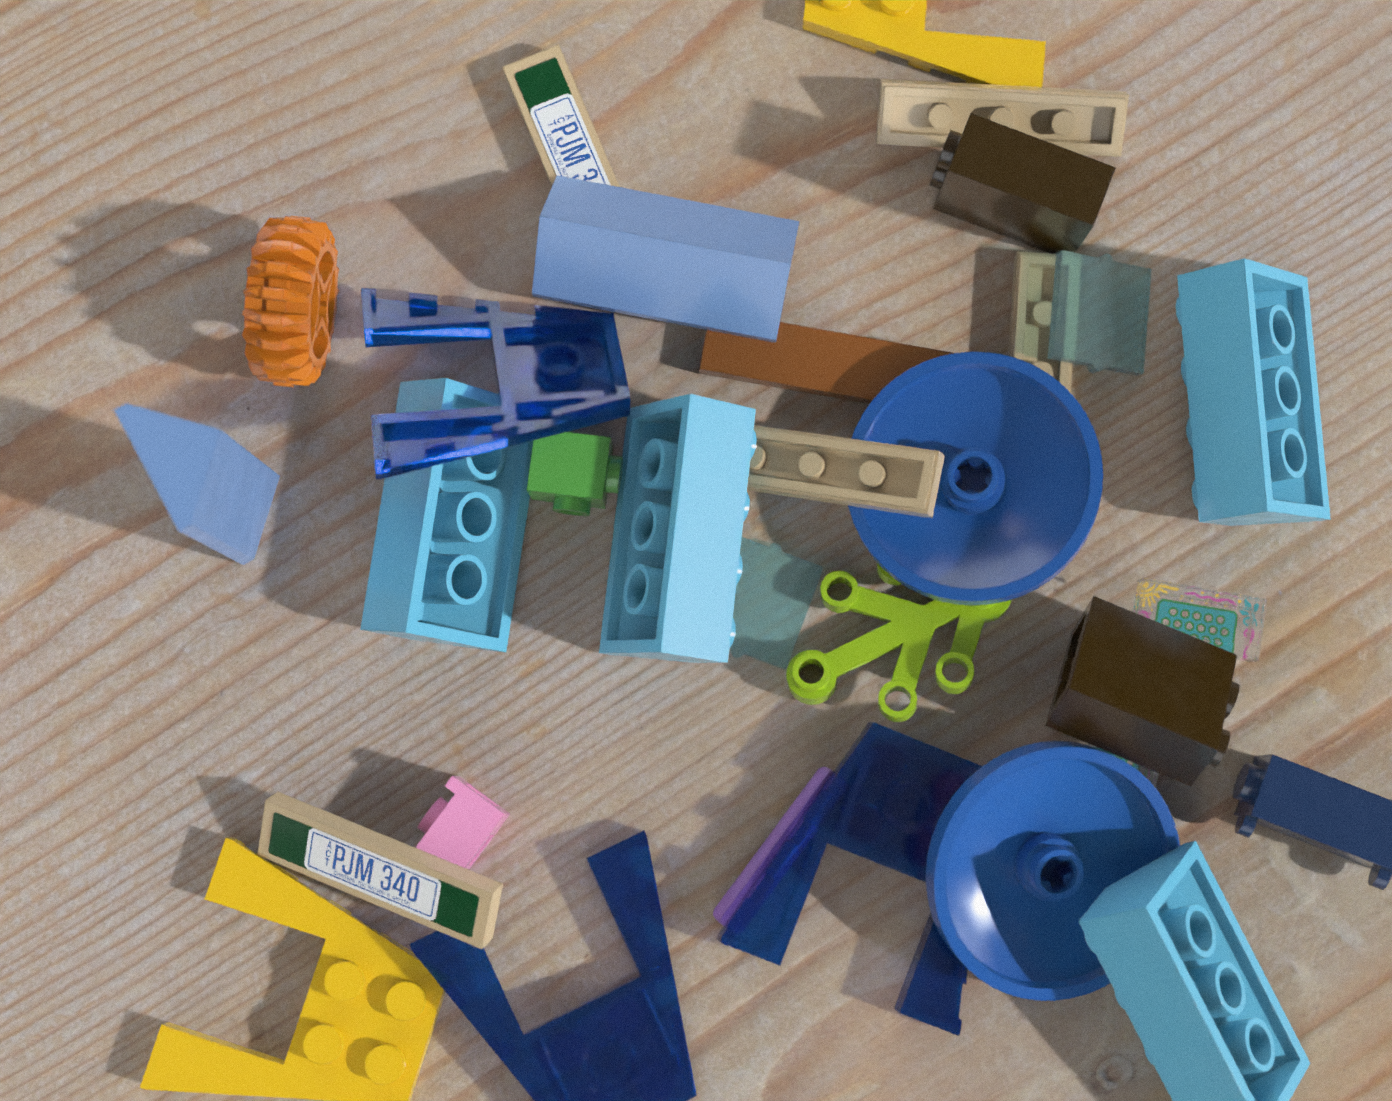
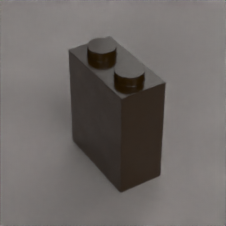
(1020, 185)
(1145, 692)

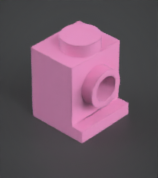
(463, 826)

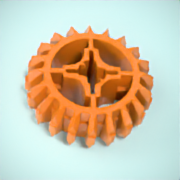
(290, 301)

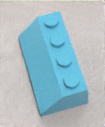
(1252, 395)
(679, 530)
(450, 537)
(1193, 984)

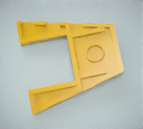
(900, 30)
(360, 1021)

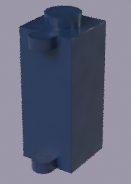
(1316, 812)

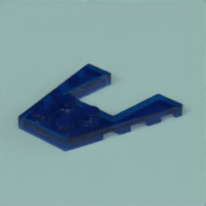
(550, 372)
(882, 808)
(609, 1047)

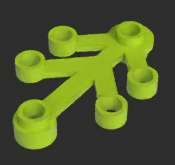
(909, 627)

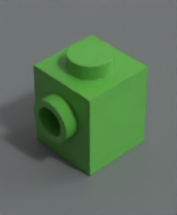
(574, 472)

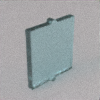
(1099, 313)
(771, 602)

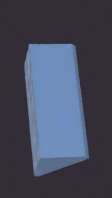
(663, 258)
(204, 479)

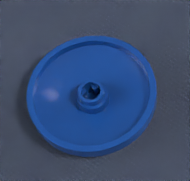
(1013, 481)
(1030, 854)

